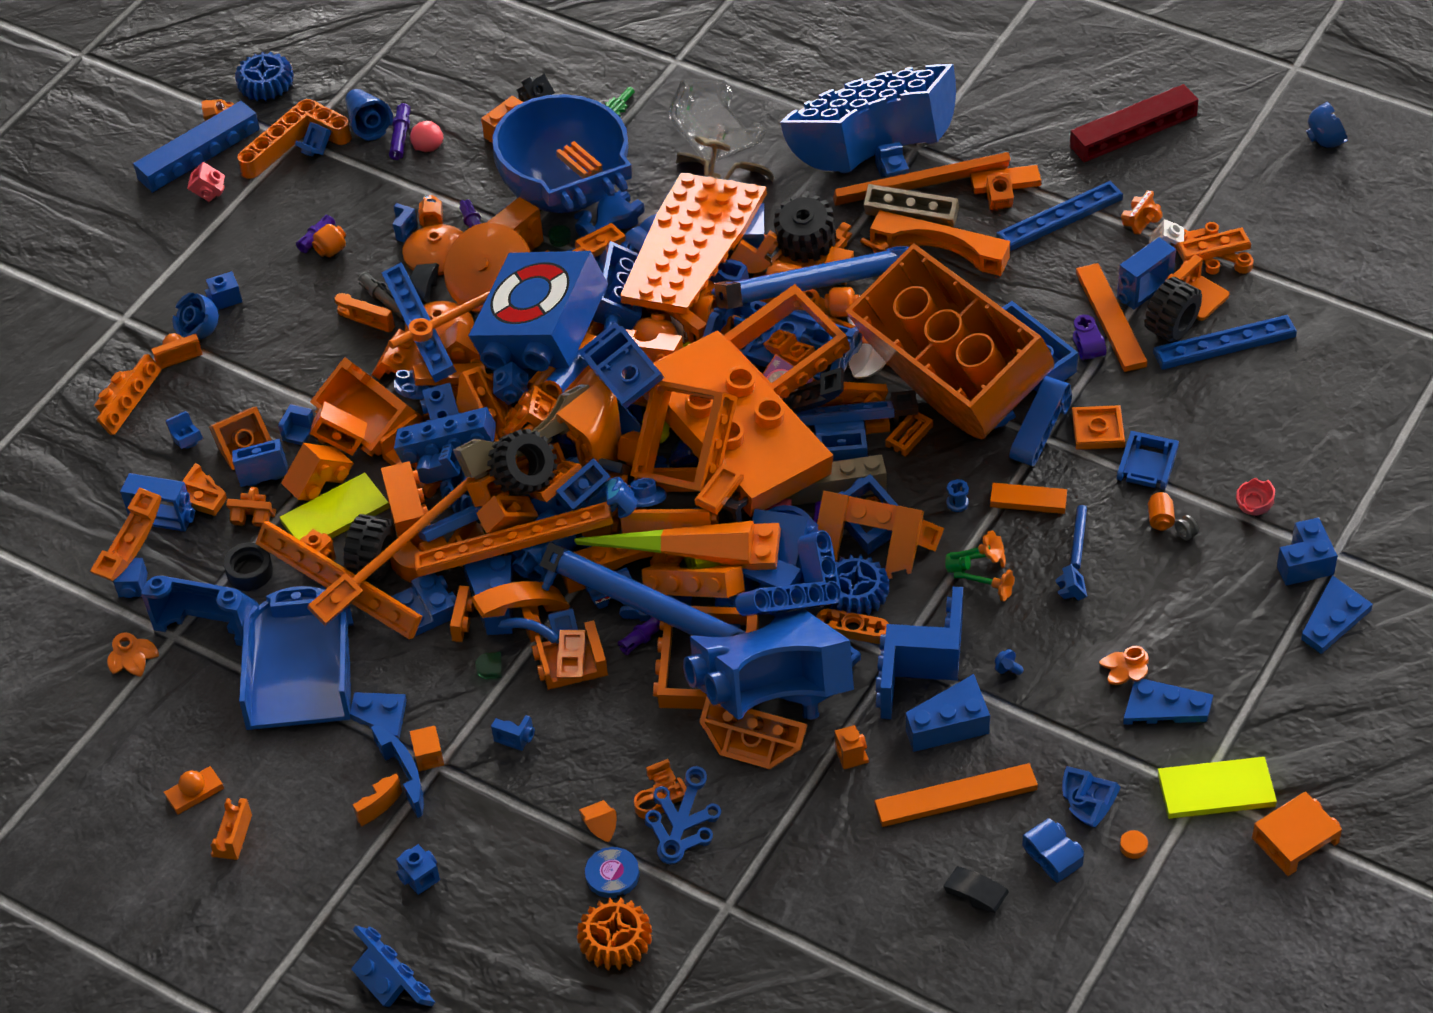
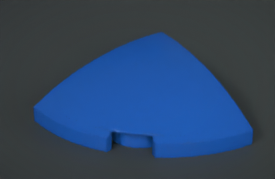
(1088, 795)

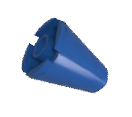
(368, 114)

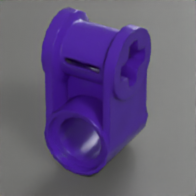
(1088, 338)

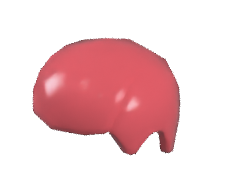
(426, 136)
(1255, 497)

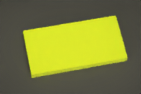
(336, 509)
(1216, 787)

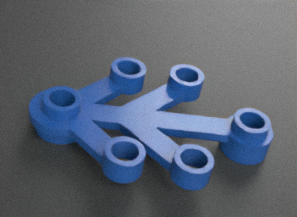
(681, 820)

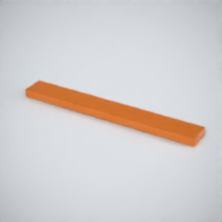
(925, 177)
(513, 539)
(326, 572)

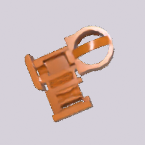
(662, 776)

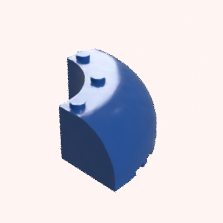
(850, 123)

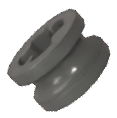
(1186, 527)

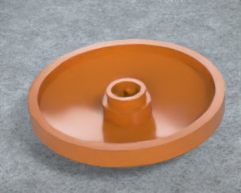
(478, 258)

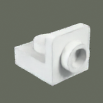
(1168, 232)

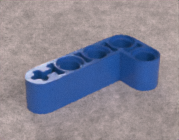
(1051, 400)

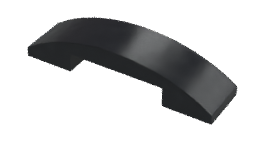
(817, 392)

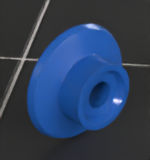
(647, 492)

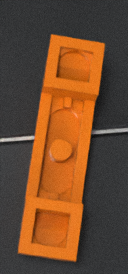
(131, 536)
(518, 594)

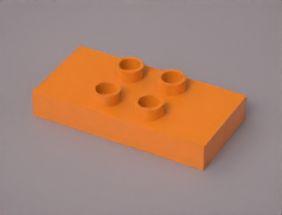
(765, 435)

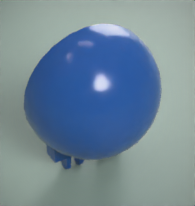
(534, 131)

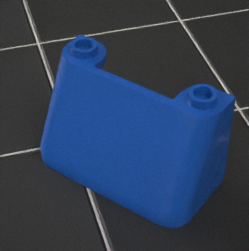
(174, 598)

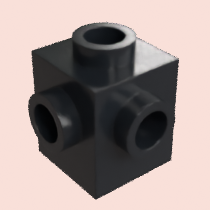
(534, 88)

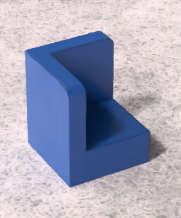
(296, 424)

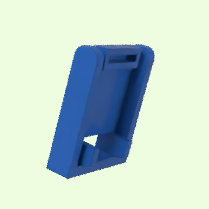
(1145, 466)

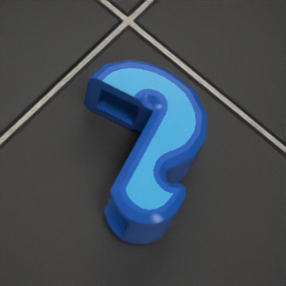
(616, 495)

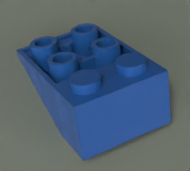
(843, 439)

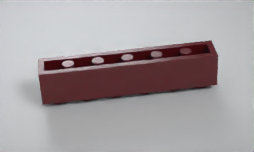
(1133, 123)

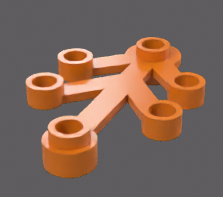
(1242, 262)

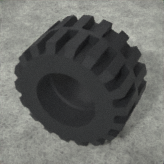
(1173, 309)
(505, 467)
(365, 541)

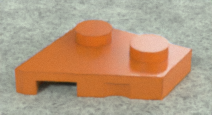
(203, 492)

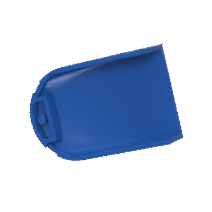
(293, 663)

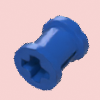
(960, 497)

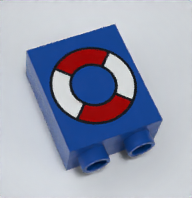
(538, 310)

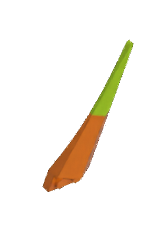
(728, 543)

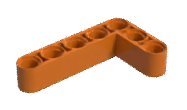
(288, 130)

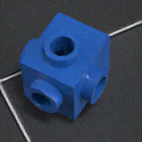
(509, 383)
(417, 869)

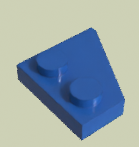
(379, 710)

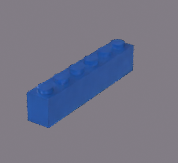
(196, 146)

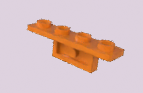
(124, 393)

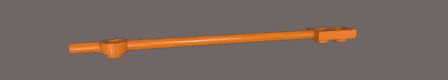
(422, 329)
(347, 589)

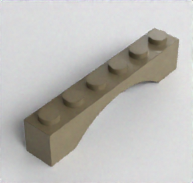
(474, 454)

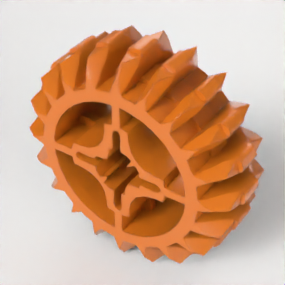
(625, 944)

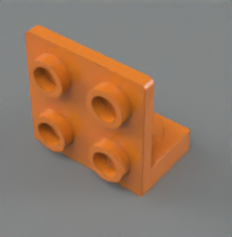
(399, 358)
(531, 407)

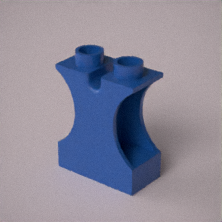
(780, 660)

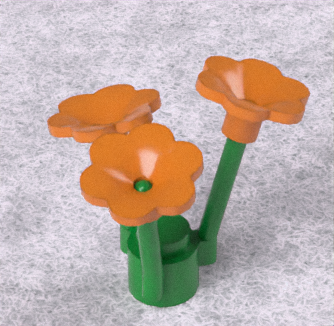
(993, 549)

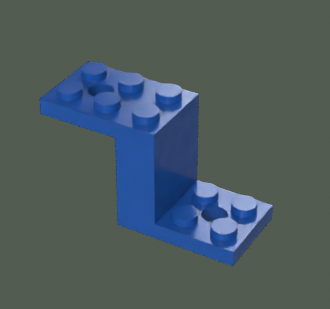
(621, 364)
(919, 652)

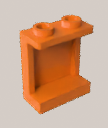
(594, 665)
(1295, 832)

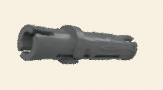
(378, 290)

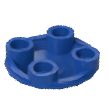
(405, 385)

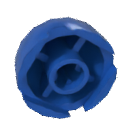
(1326, 127)
(195, 316)

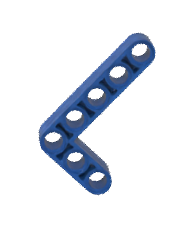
(819, 576)

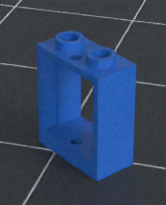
(1145, 272)
(168, 517)
(876, 537)

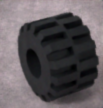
(805, 228)

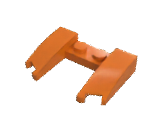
(901, 520)

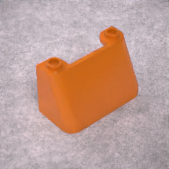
(367, 400)
(593, 424)

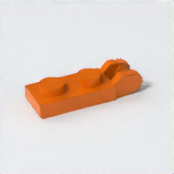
(364, 312)

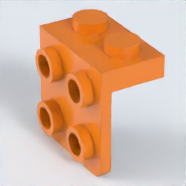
(1212, 294)

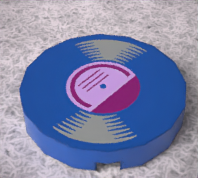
(612, 872)

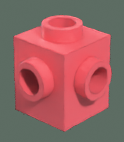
(206, 182)

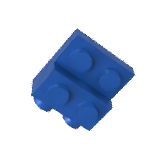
(430, 600)

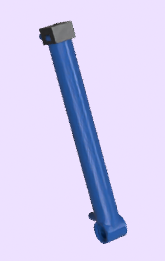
(735, 294)
(631, 593)

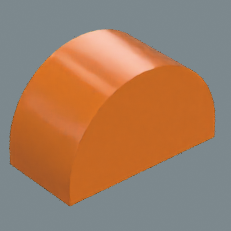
(950, 342)

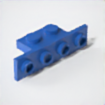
(384, 973)

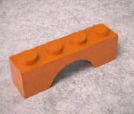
(715, 581)

